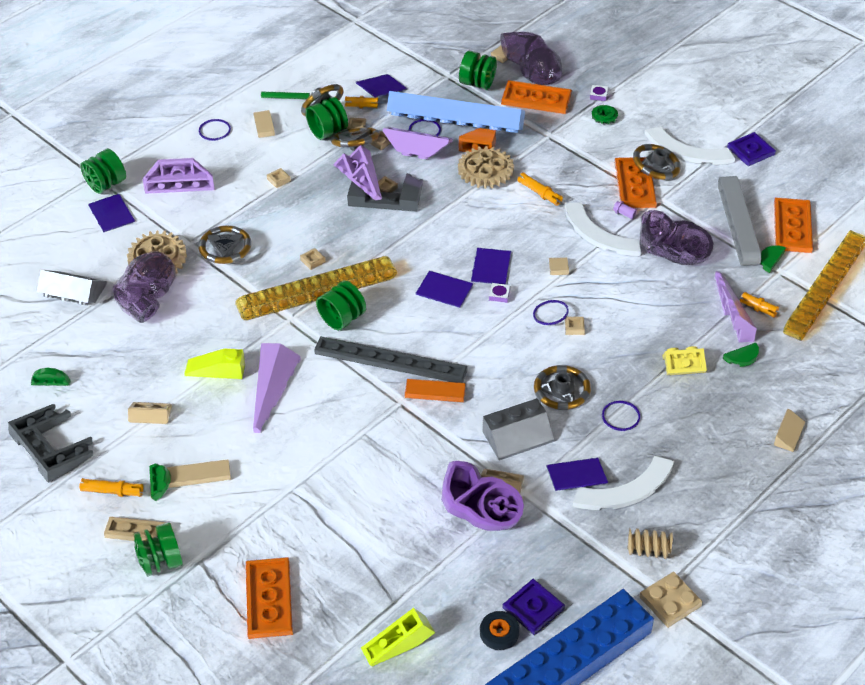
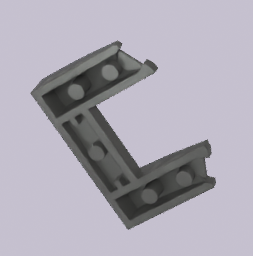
(405, 201)
(51, 463)

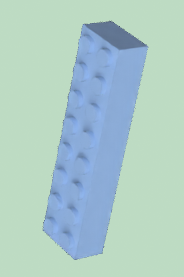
(454, 110)

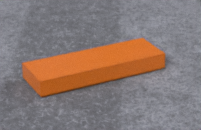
(435, 390)

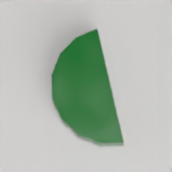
(771, 256)
(743, 356)
(50, 377)
(159, 480)

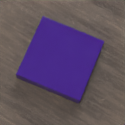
(751, 149)
(533, 606)

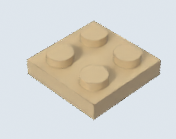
(670, 599)

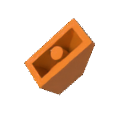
(476, 138)

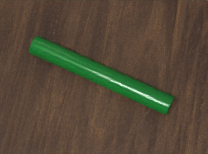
(284, 95)

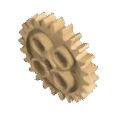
(485, 167)
(162, 242)

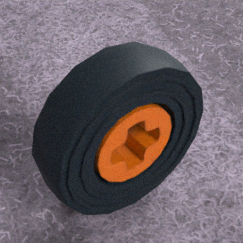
(509, 632)

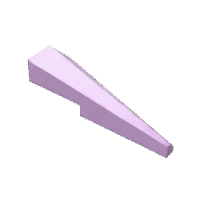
(360, 170)
(731, 306)
(275, 369)

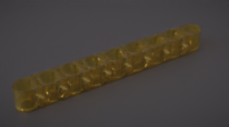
(824, 286)
(310, 288)

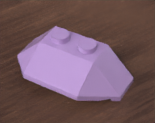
(415, 142)
(177, 176)

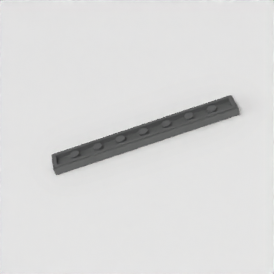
(391, 360)

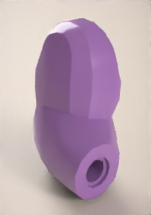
(480, 501)

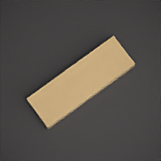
(199, 473)
(124, 528)

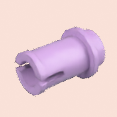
(625, 210)

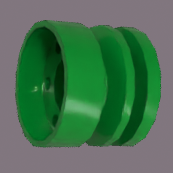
(477, 70)
(326, 118)
(103, 170)
(341, 305)
(157, 549)

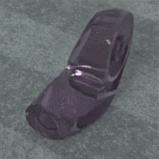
(533, 55)
(674, 240)
(143, 283)

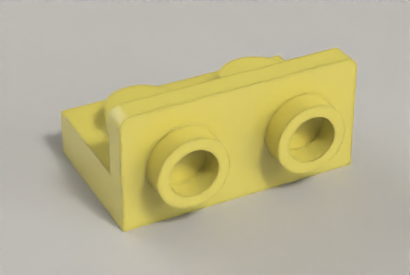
(684, 361)

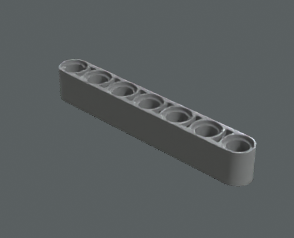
(739, 221)

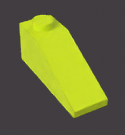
(217, 364)
(398, 638)

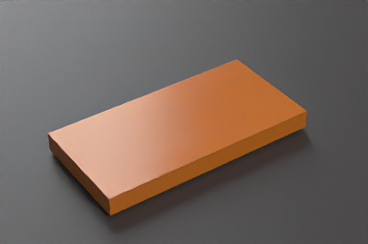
(536, 97)
(633, 185)
(793, 224)
(268, 598)

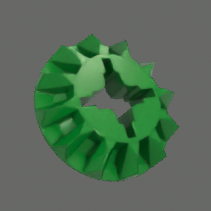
(609, 112)

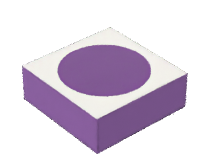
(599, 93)
(499, 292)

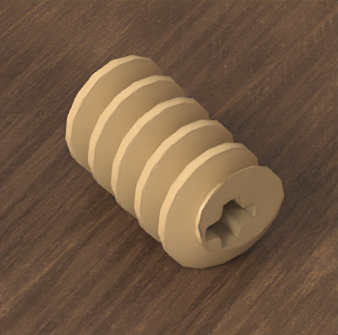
(649, 543)

